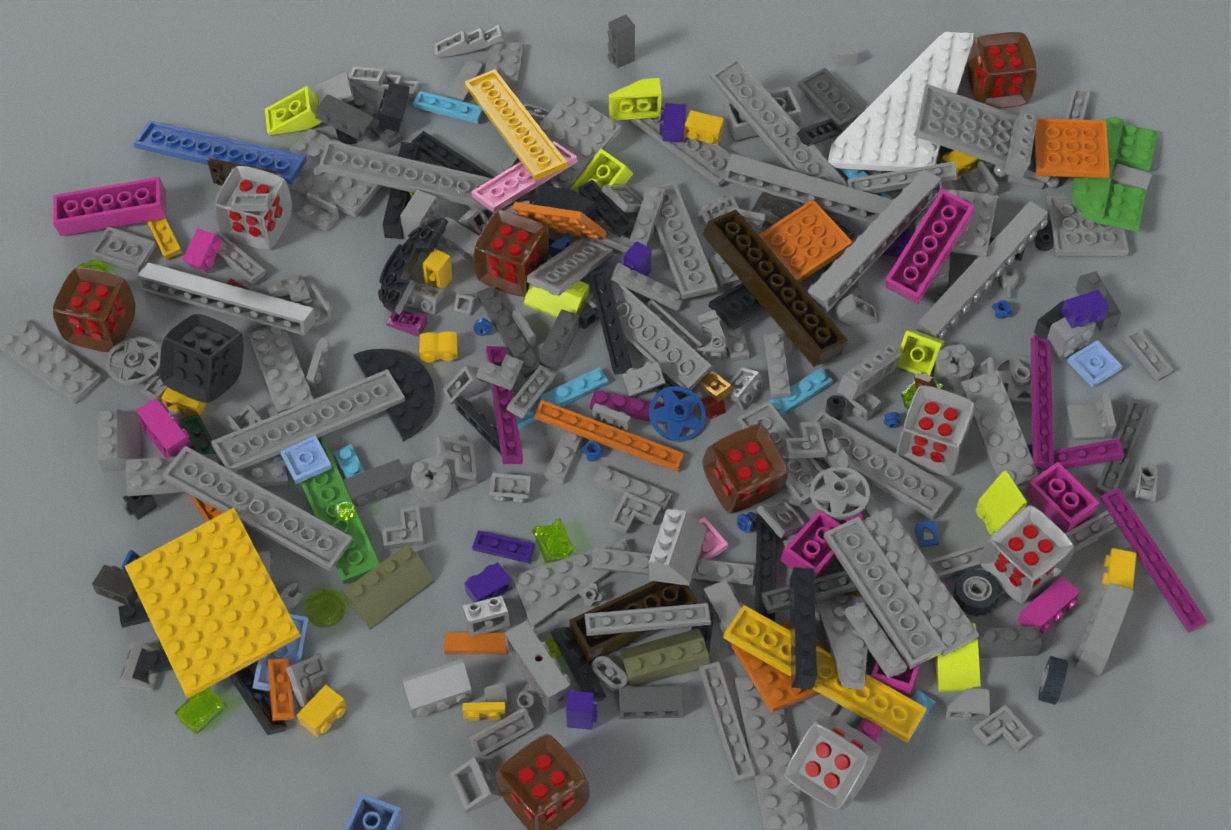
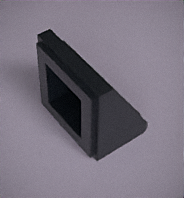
(588, 318)

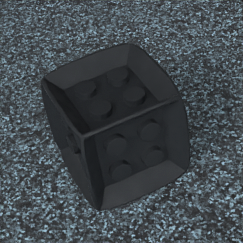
(201, 358)

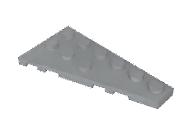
(558, 583)
(844, 641)

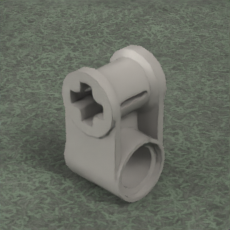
(1146, 486)

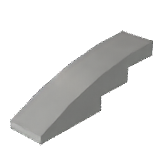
(465, 43)
(378, 80)

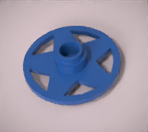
(677, 413)

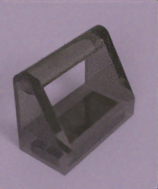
(774, 205)

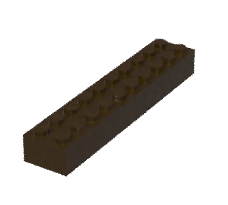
(775, 288)

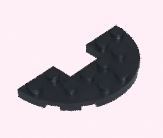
(394, 279)
(411, 379)

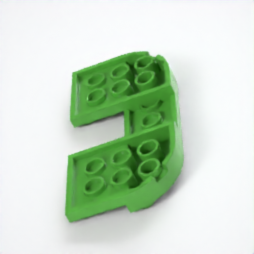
(1112, 202)

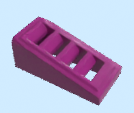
(415, 330)

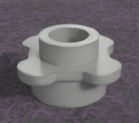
(592, 588)
(525, 697)

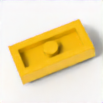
(484, 710)

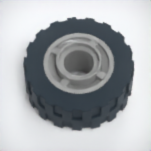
(980, 582)
(1053, 680)

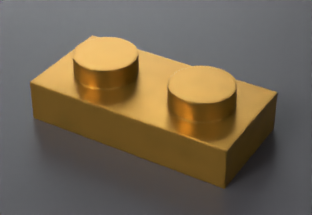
(715, 386)

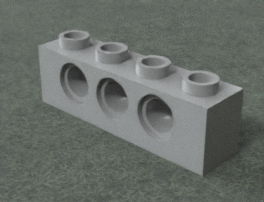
(1021, 144)
(869, 372)

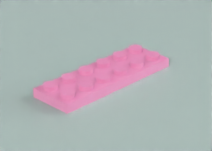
(514, 183)

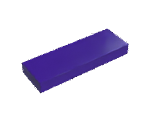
(503, 547)

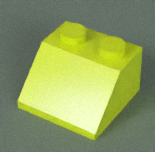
(919, 351)

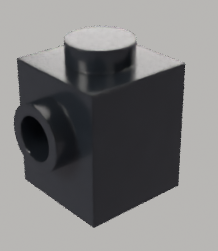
(139, 505)

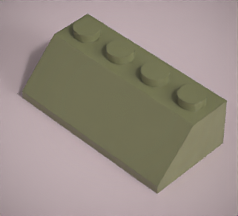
(388, 586)
(664, 657)

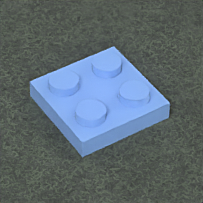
(1094, 363)
(305, 459)

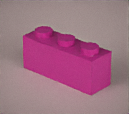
(1050, 605)

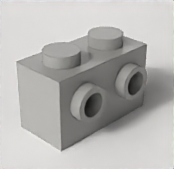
(486, 616)

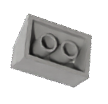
(117, 439)
(437, 688)

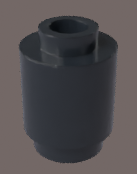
(835, 407)

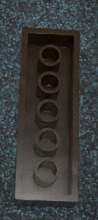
(650, 595)

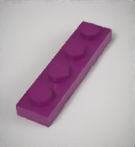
(631, 406)
(1089, 454)

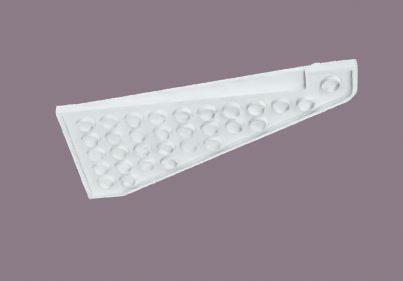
(885, 130)

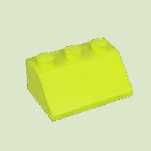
(570, 300)

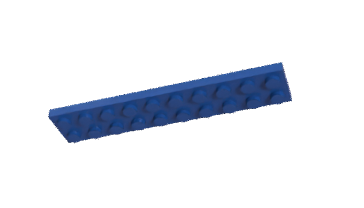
(201, 146)

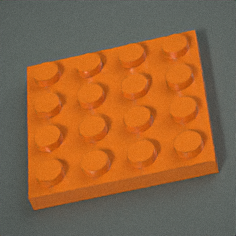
(1071, 148)
(561, 220)
(806, 240)
(772, 683)

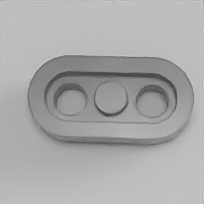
(611, 674)

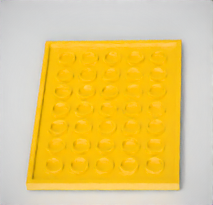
(211, 602)

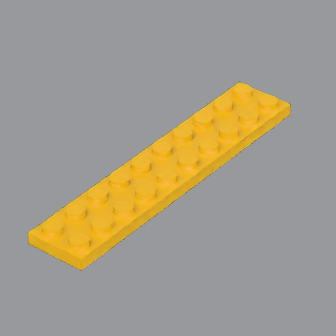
(516, 125)
(875, 702)

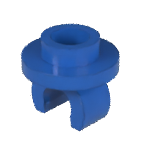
(745, 522)

